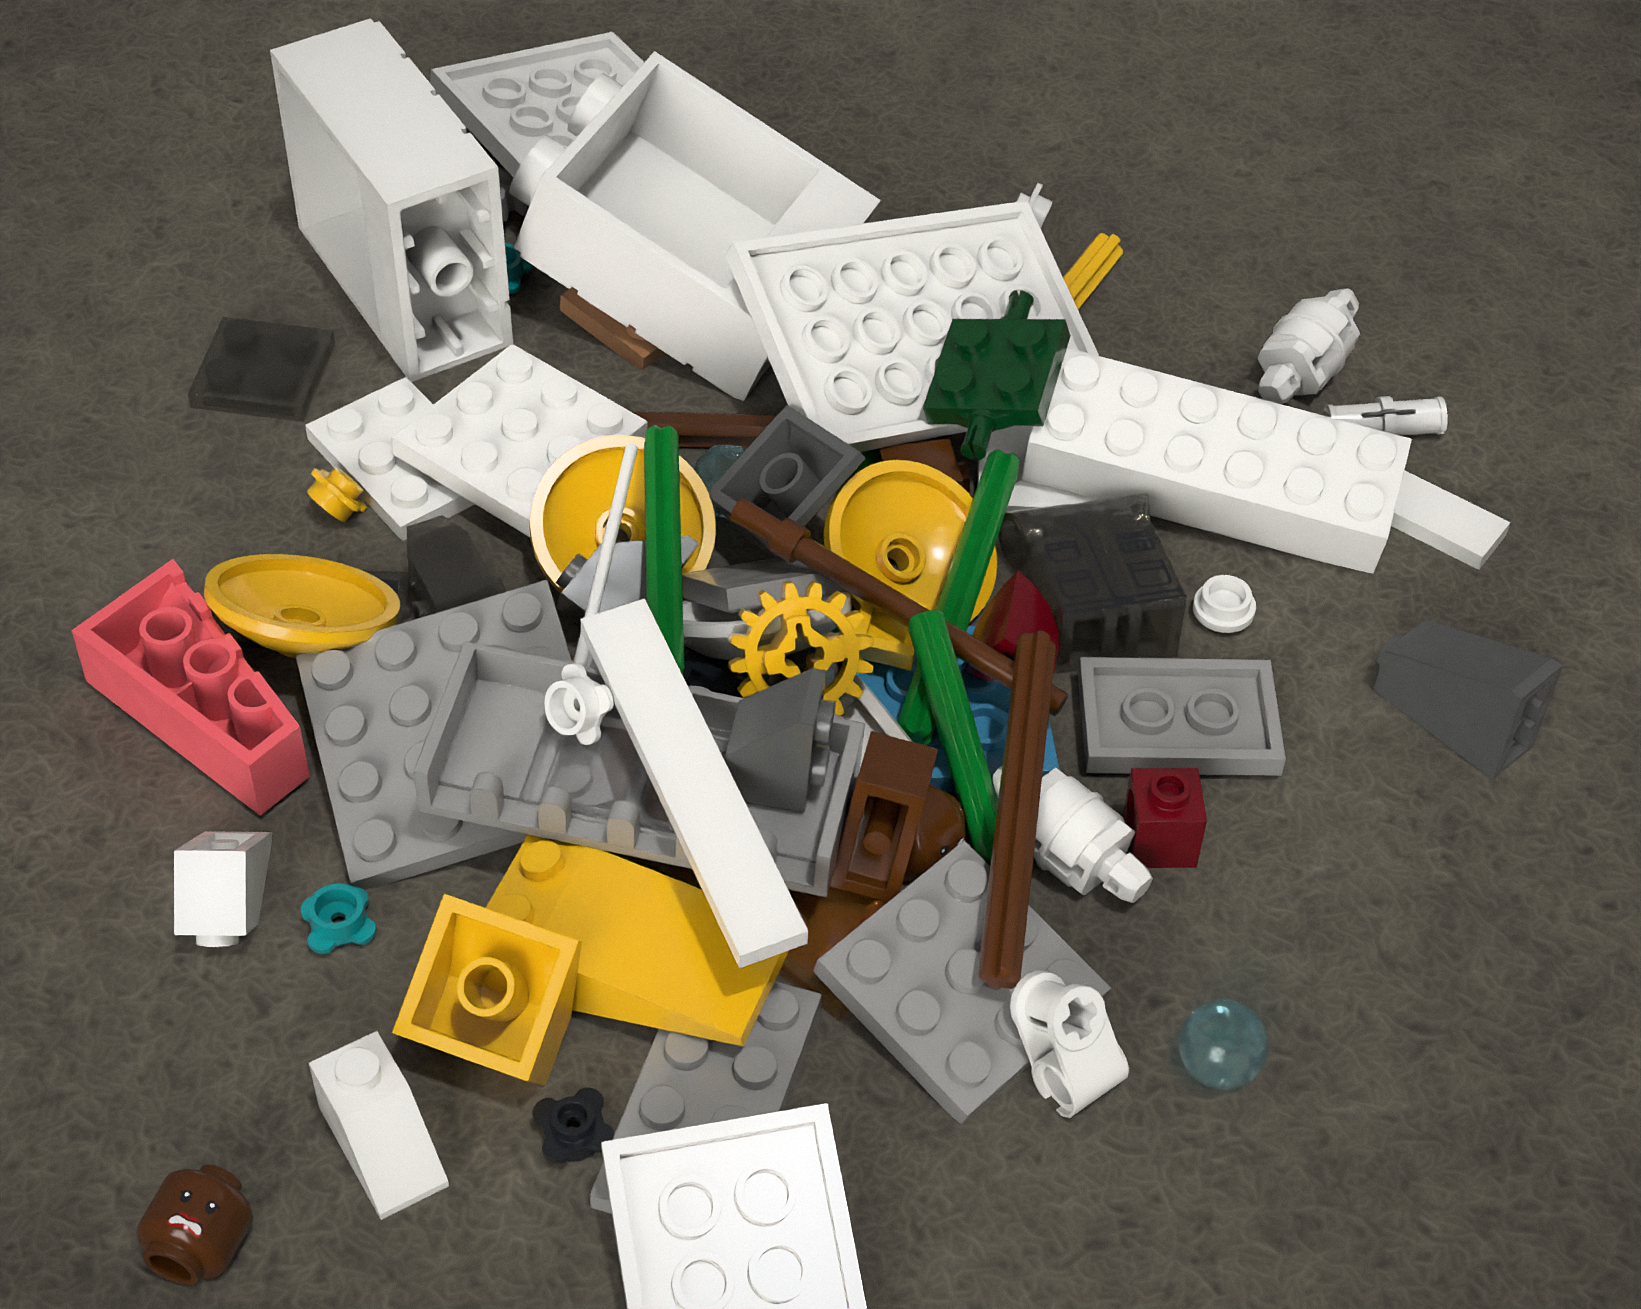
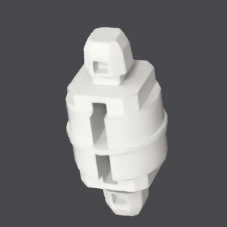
(1308, 346)
(1084, 839)

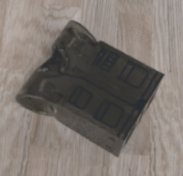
(1100, 576)

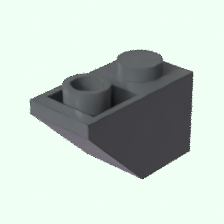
(777, 739)

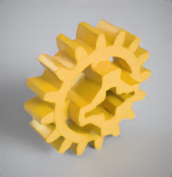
(793, 615)

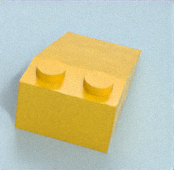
(645, 938)

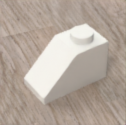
(220, 885)
(377, 1124)

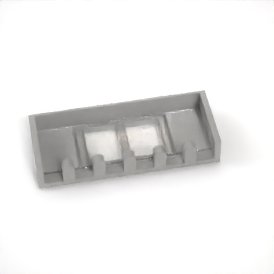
(507, 768)

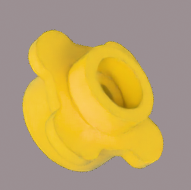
(336, 493)

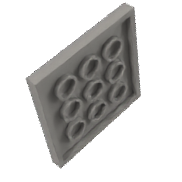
(375, 713)

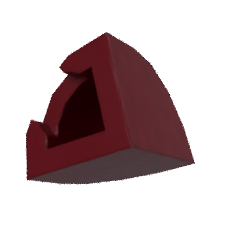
(1012, 611)

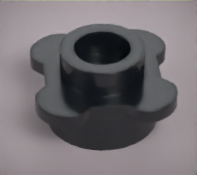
(577, 1143)

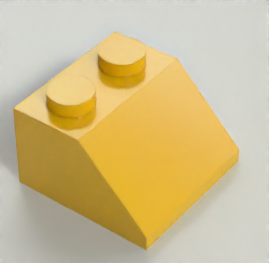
(492, 990)

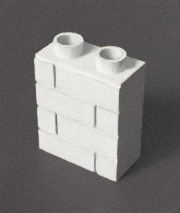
(395, 197)
(655, 201)

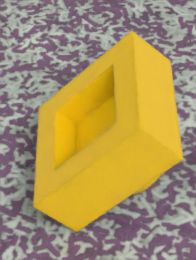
(890, 637)

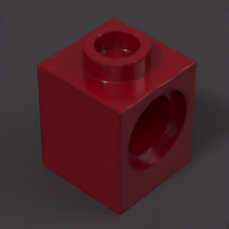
(1167, 816)

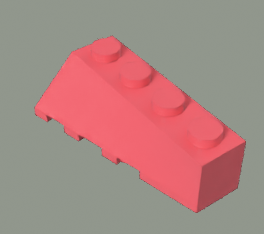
(192, 688)

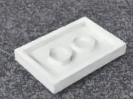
(361, 446)

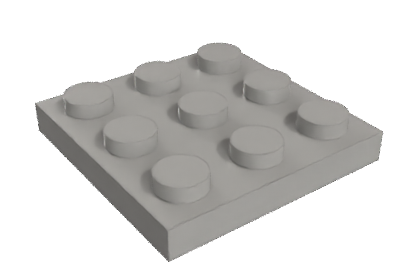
(919, 988)

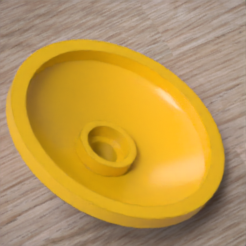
(577, 496)
(904, 515)
(300, 602)

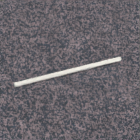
(608, 545)

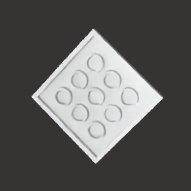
(530, 92)

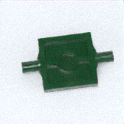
(997, 373)

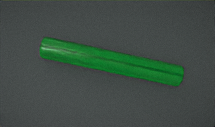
(956, 728)

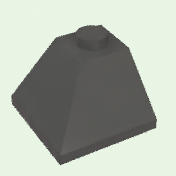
(787, 472)

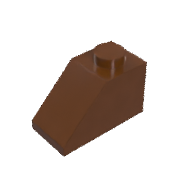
(883, 817)

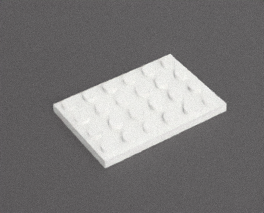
(867, 307)

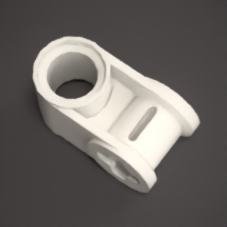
(1067, 1040)

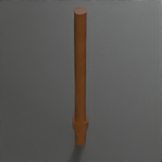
(793, 543)

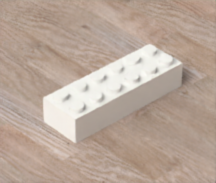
(1220, 460)

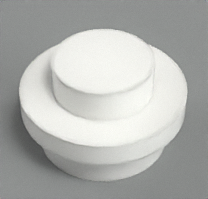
(1224, 604)

